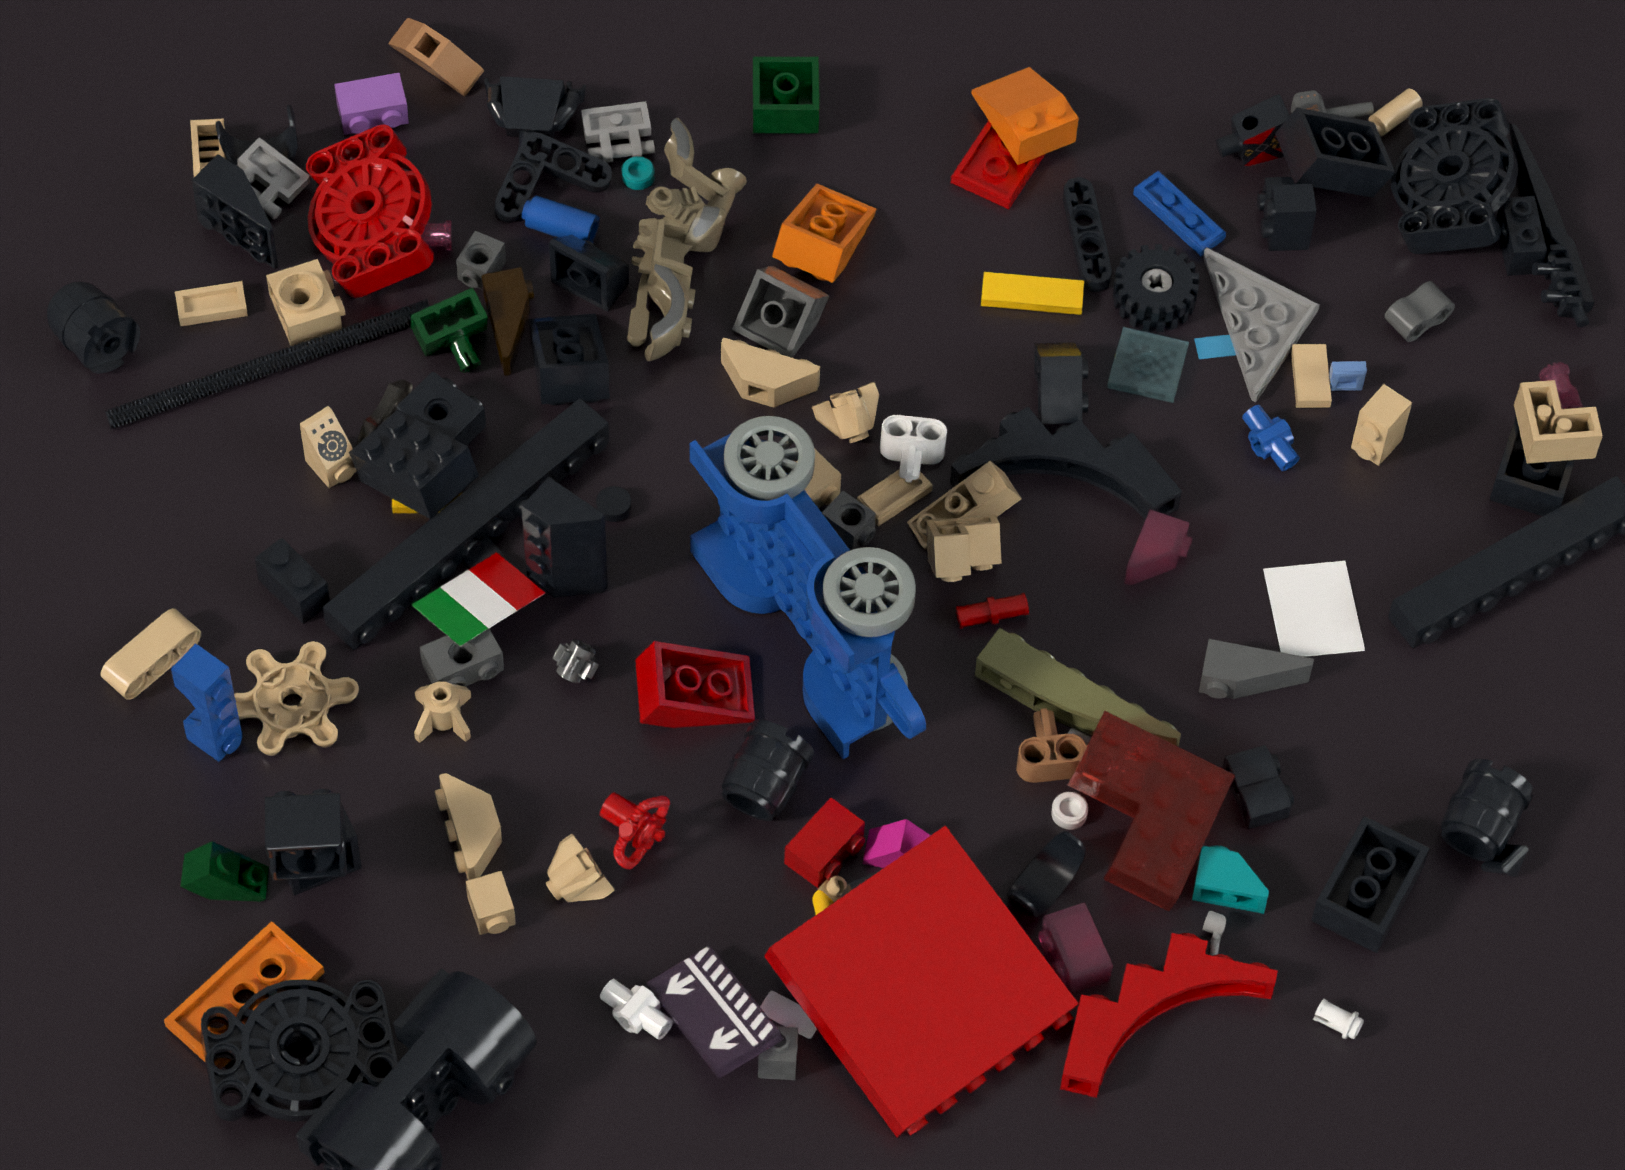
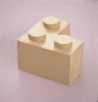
(1554, 432)
(962, 543)

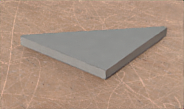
(1259, 318)

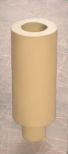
(1396, 111)

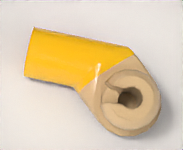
(828, 893)

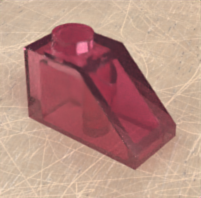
(1158, 547)

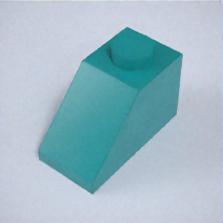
(1228, 881)

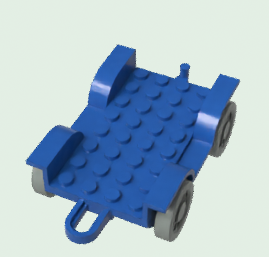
(784, 555)

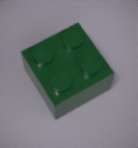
(785, 94)

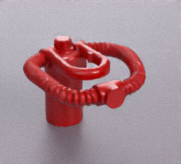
(636, 822)

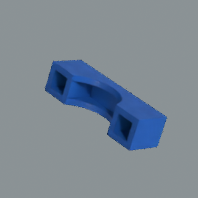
(209, 687)

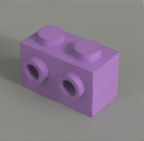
(371, 103)

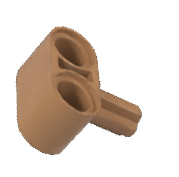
(1049, 749)

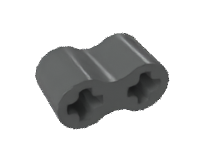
(1419, 311)

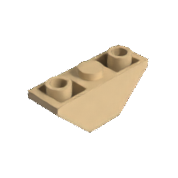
(766, 374)
(470, 823)

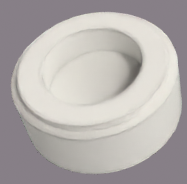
(1069, 810)

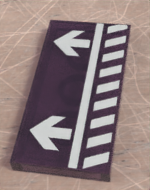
(714, 1011)

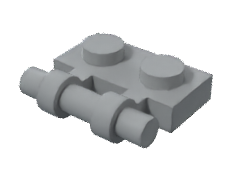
(618, 123)
(275, 172)

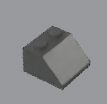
(779, 311)

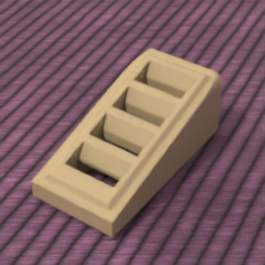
(203, 128)

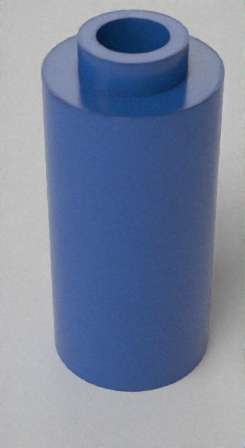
(559, 219)

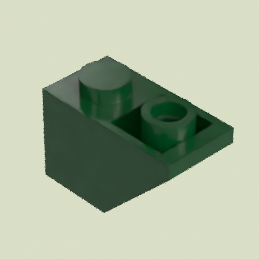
(223, 874)

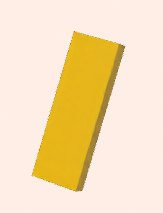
(1032, 293)

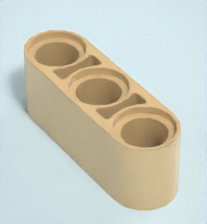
(150, 654)

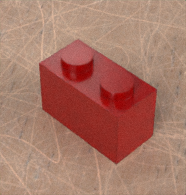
(825, 843)

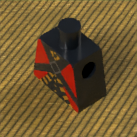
(1255, 132)

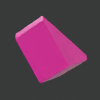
(891, 841)

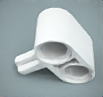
(912, 443)

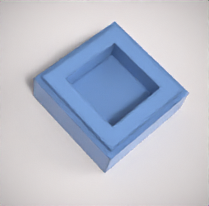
(1347, 375)

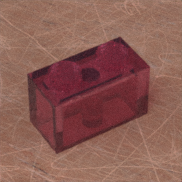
(1076, 948)

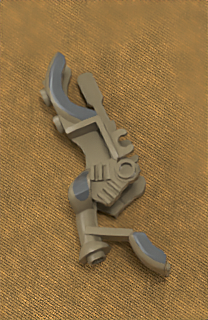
(666, 241)

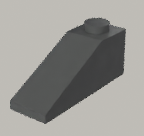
(1244, 670)

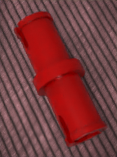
(992, 610)

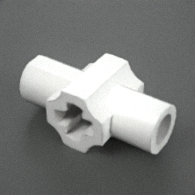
(636, 1009)

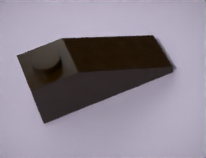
(508, 309)

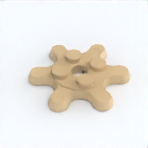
(301, 678)

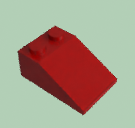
(693, 686)

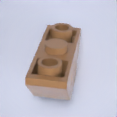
(436, 55)

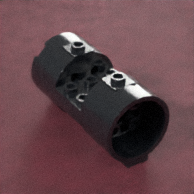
(458, 1043)

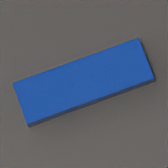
(1179, 213)

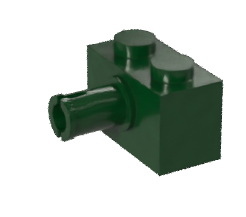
(450, 326)

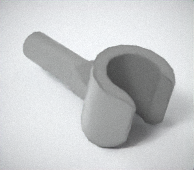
(1215, 924)

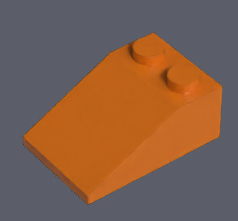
(1027, 114)
(823, 233)

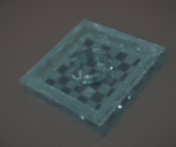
(1148, 364)

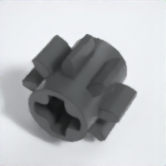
(575, 661)

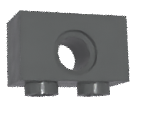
(441, 657)

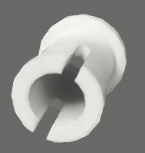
(1338, 1019)

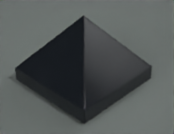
(1508, 861)

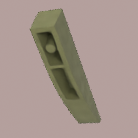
(1043, 682)

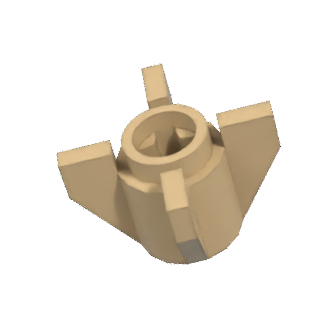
(850, 414)
(442, 709)
(576, 874)

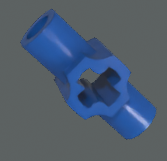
(1270, 437)

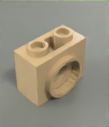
(310, 286)

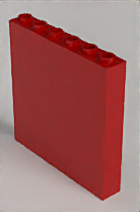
(922, 982)

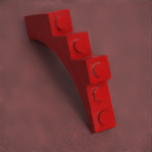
(1145, 993)

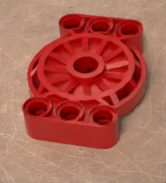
(373, 244)

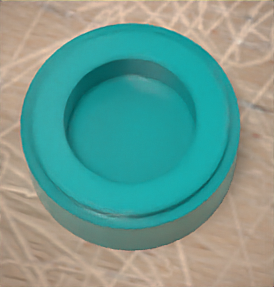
(638, 173)

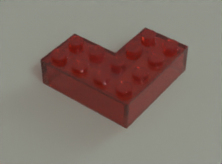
(1165, 793)

